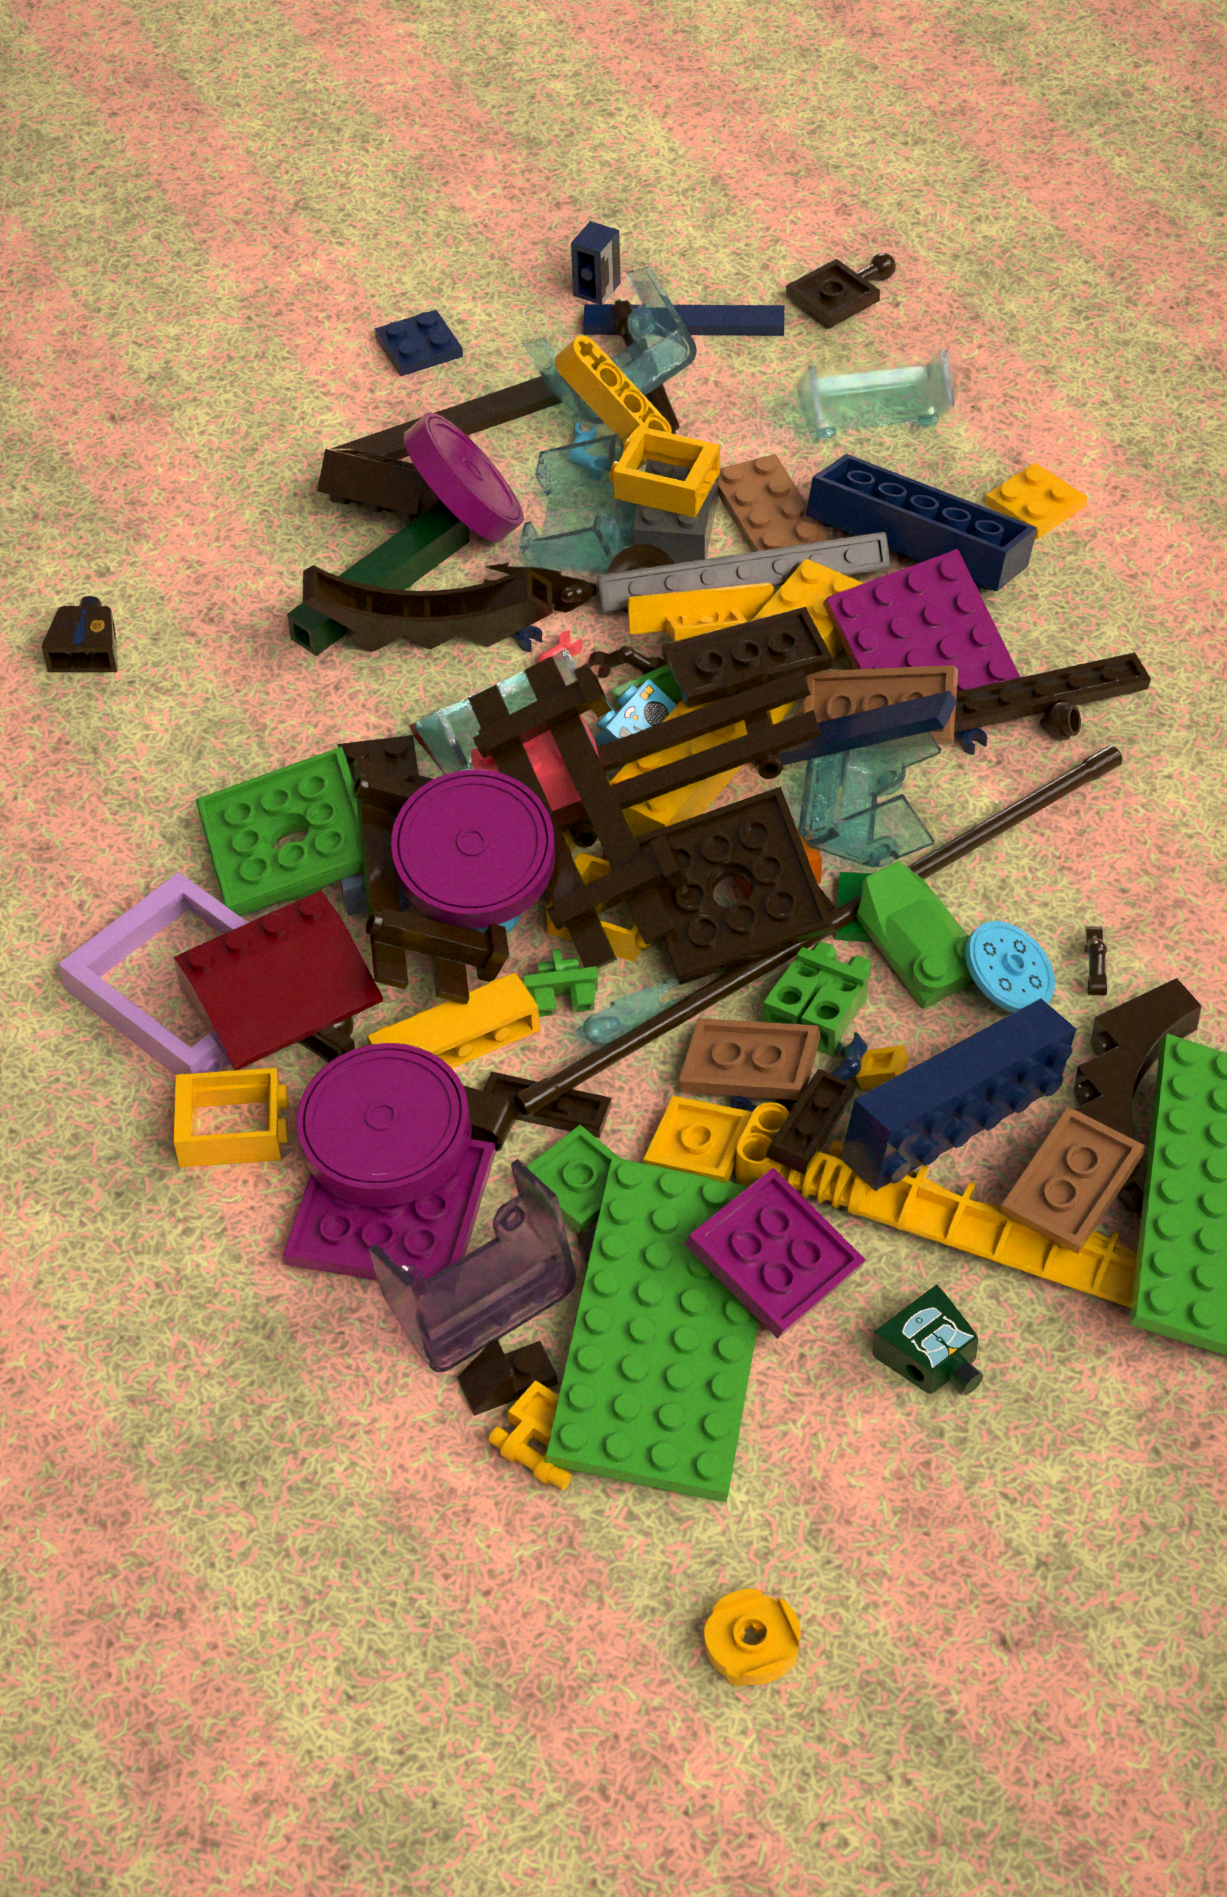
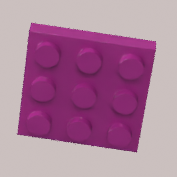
(775, 1252)

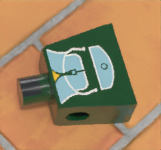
(930, 1344)

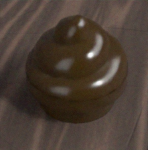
(1062, 721)

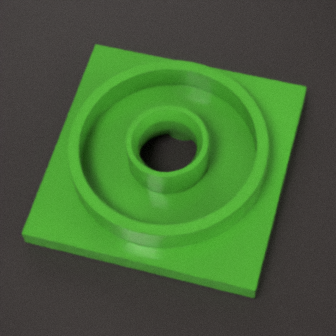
(253, 816)

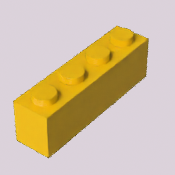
(462, 1032)

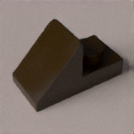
(503, 1378)

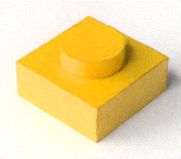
(881, 1066)

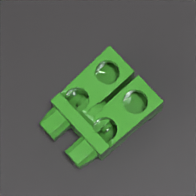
(820, 993)

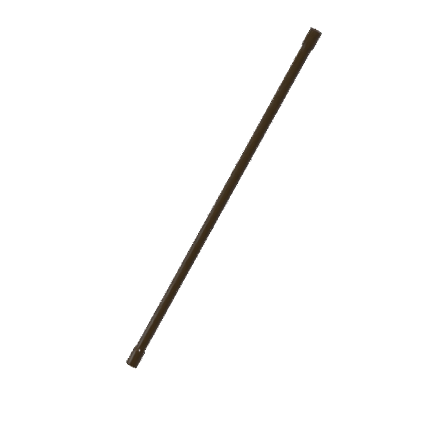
(550, 1089)

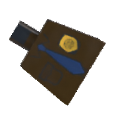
(82, 639)

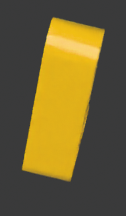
(607, 390)

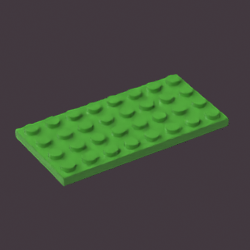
(1184, 1205)
(655, 1343)

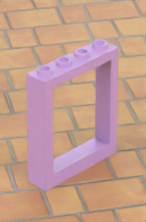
(122, 937)

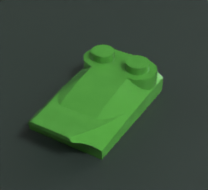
(914, 933)

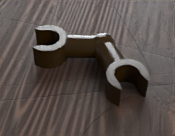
(624, 655)
(1097, 960)

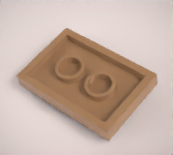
(749, 1059)
(1072, 1179)

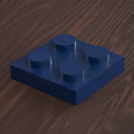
(418, 342)

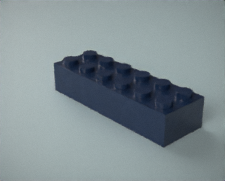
(920, 520)
(957, 1094)

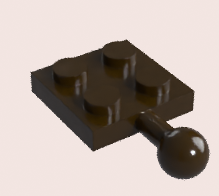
(839, 292)

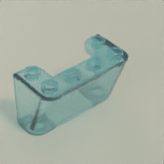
(582, 518)

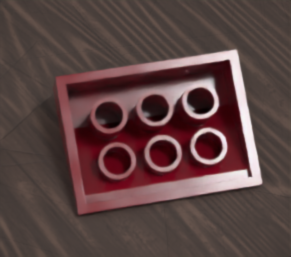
(277, 980)

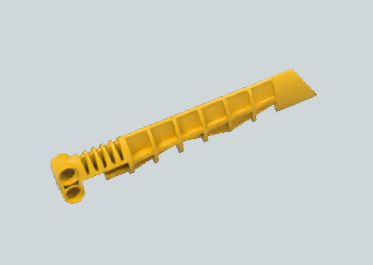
(941, 1215)

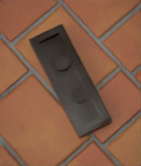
(566, 1113)
(811, 1121)

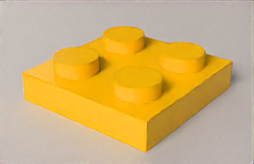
(1036, 499)
(698, 1138)

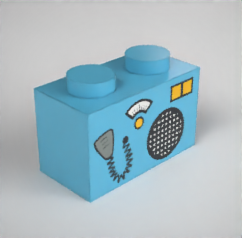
(639, 710)

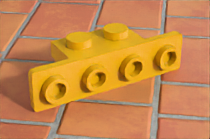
(696, 611)

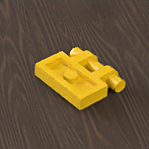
(533, 1418)

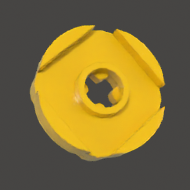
(746, 1662)

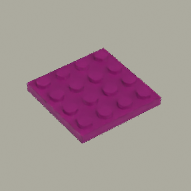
(922, 620)
(421, 1233)

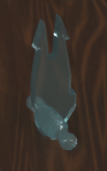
(626, 1014)

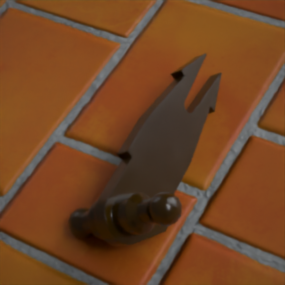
(567, 591)

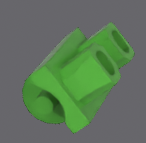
(562, 978)

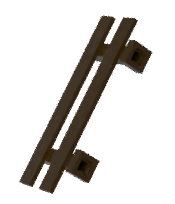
(749, 701)
(633, 875)
(394, 930)

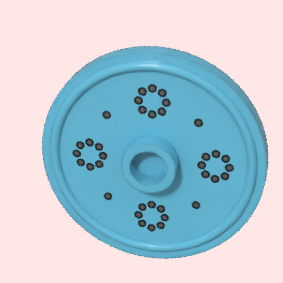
(1009, 966)

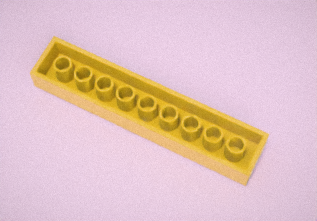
(805, 587)

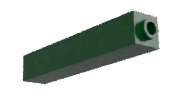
(391, 566)

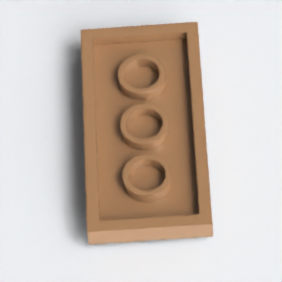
(767, 505)
(860, 690)

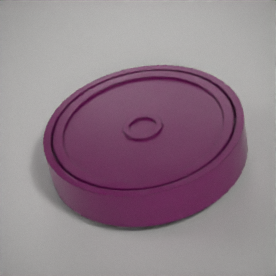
(463, 477)
(473, 848)
(384, 1124)

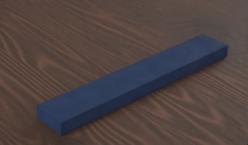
(701, 319)
(874, 727)

